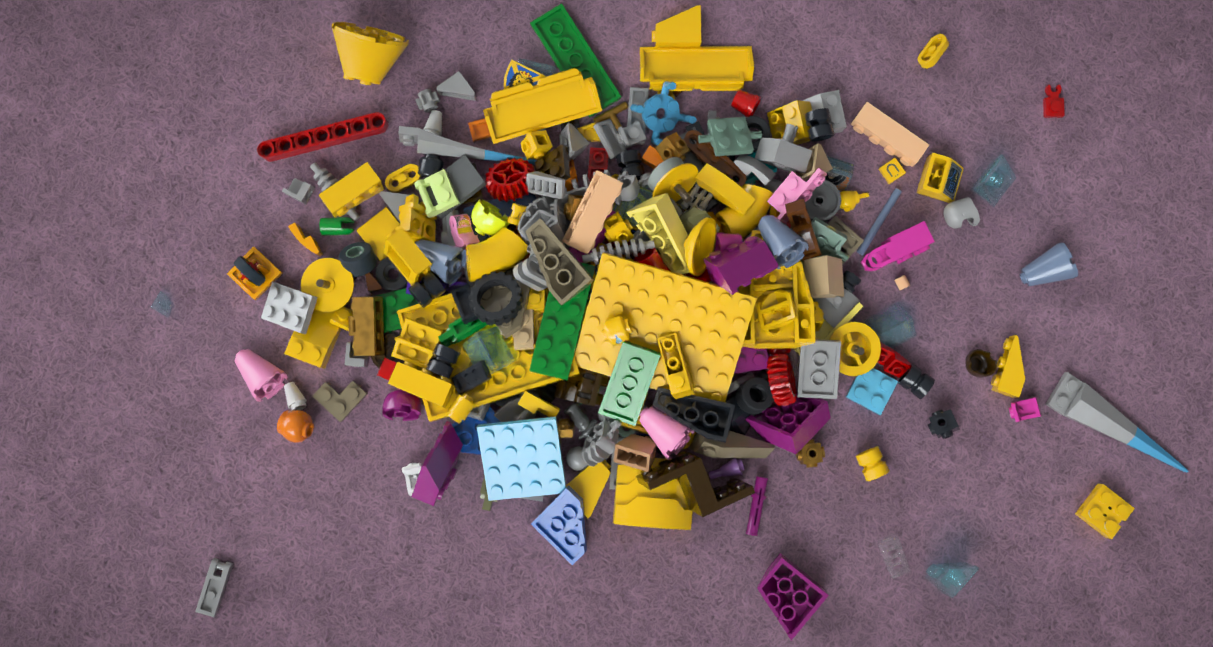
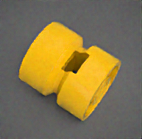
(872, 463)

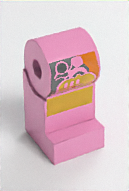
(462, 231)

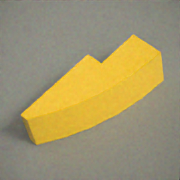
(724, 189)

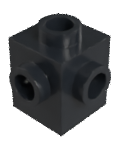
(943, 417)

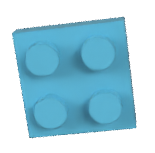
(872, 390)

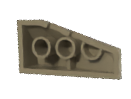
(560, 268)
(735, 447)

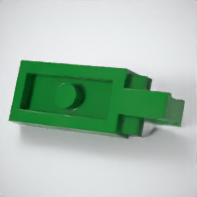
(458, 331)

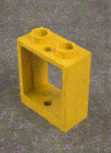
(406, 256)

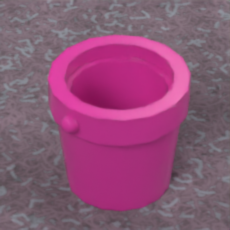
(724, 240)

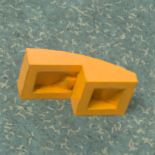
(309, 242)

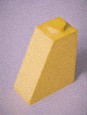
(679, 30)
(590, 485)

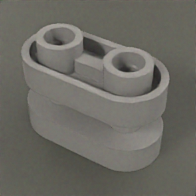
(529, 273)

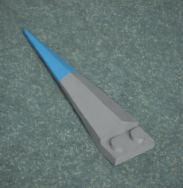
(436, 145)
(1087, 407)

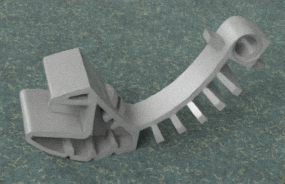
(552, 209)

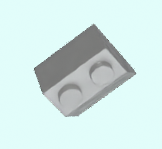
(833, 102)

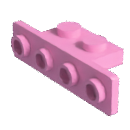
(795, 189)

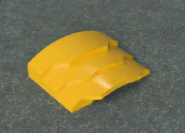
(654, 508)

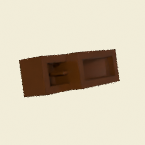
(802, 225)

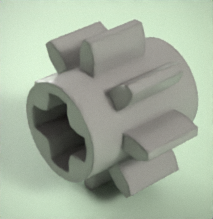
(427, 100)

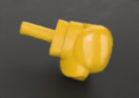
(850, 199)

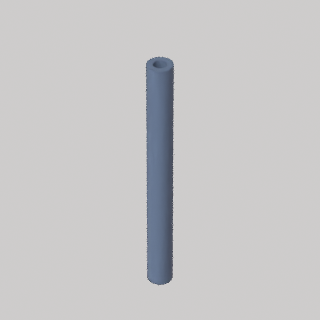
(879, 221)

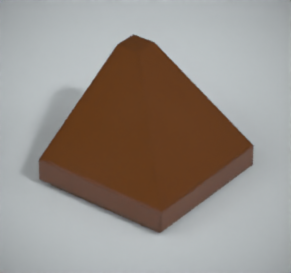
(372, 285)

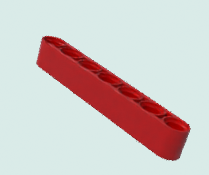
(314, 137)

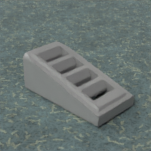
(536, 179)

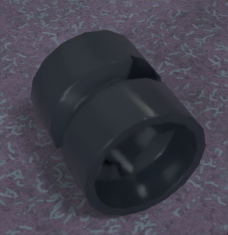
(819, 125)
(630, 162)
(427, 289)
(443, 361)
(919, 384)

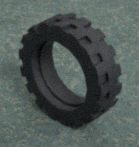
(488, 282)

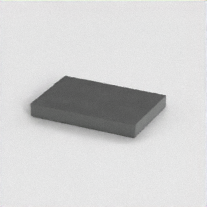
(465, 182)

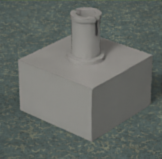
(783, 153)

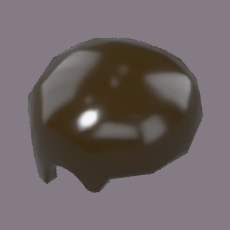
(980, 363)

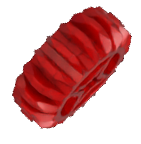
(508, 179)
(781, 379)

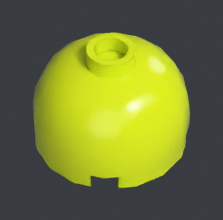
(487, 218)

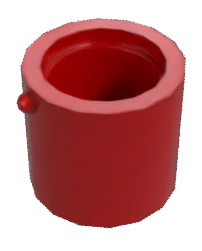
(651, 258)

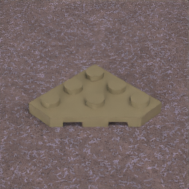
(499, 297)

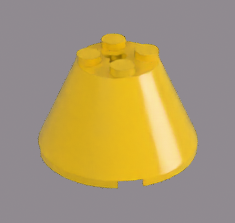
(367, 52)

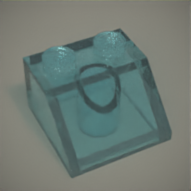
(950, 576)

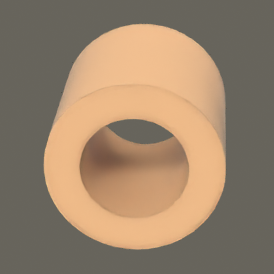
(902, 282)

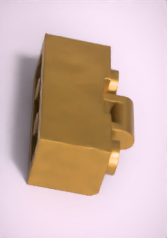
(367, 326)

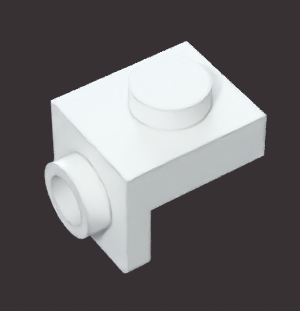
(411, 474)

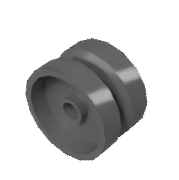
(830, 202)

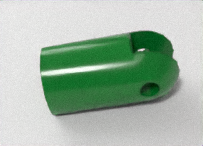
(333, 225)

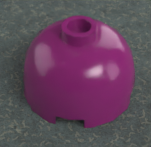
(401, 404)

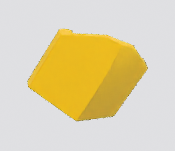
(776, 310)

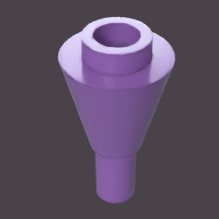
(731, 468)

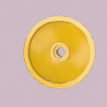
(699, 245)

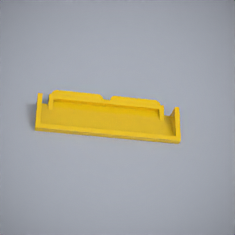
(697, 67)
(540, 106)

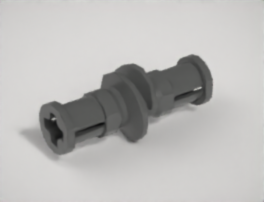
(581, 420)

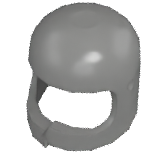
(961, 209)

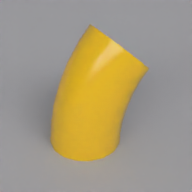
(736, 223)
(494, 254)

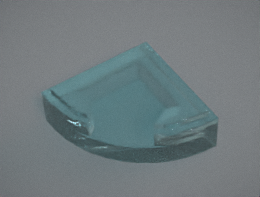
(162, 304)

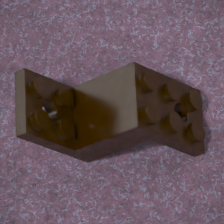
(695, 484)

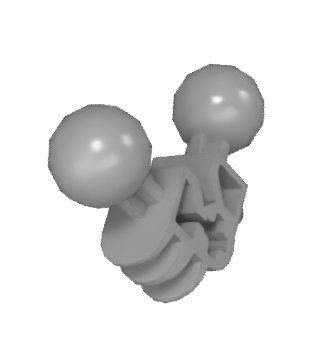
(596, 447)

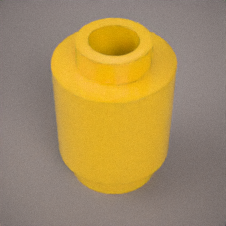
(461, 408)

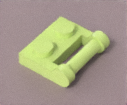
(442, 190)

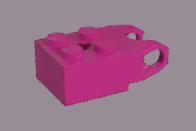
(900, 247)

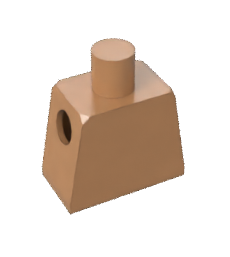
(636, 452)

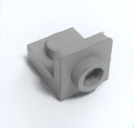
(630, 135)

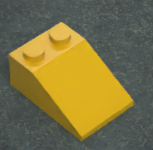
(318, 342)

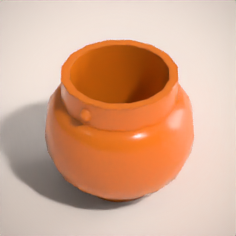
(295, 425)

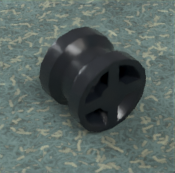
(850, 281)

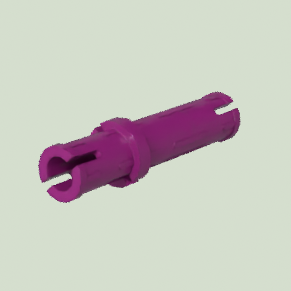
(756, 506)

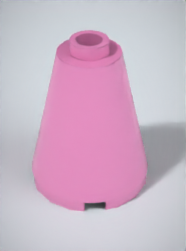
(259, 374)
(665, 431)

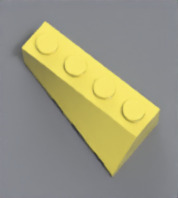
(662, 224)

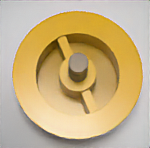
(858, 348)

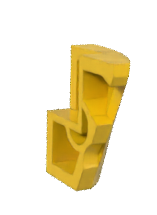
(535, 403)

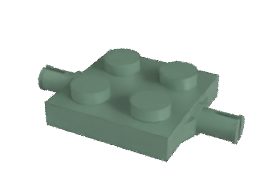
(730, 136)
(829, 239)

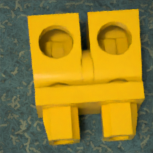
(415, 221)

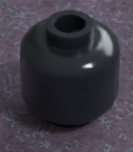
(429, 165)

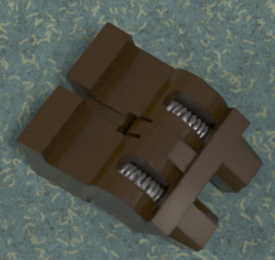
(581, 388)

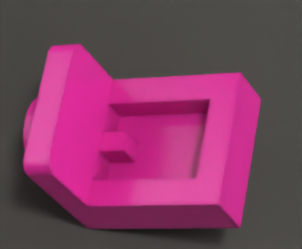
(1025, 409)

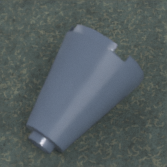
(782, 241)
(445, 259)
(1050, 267)

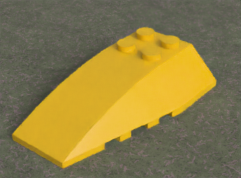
(798, 332)

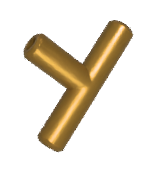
(611, 114)

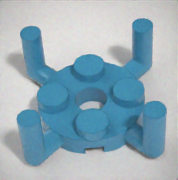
(671, 109)

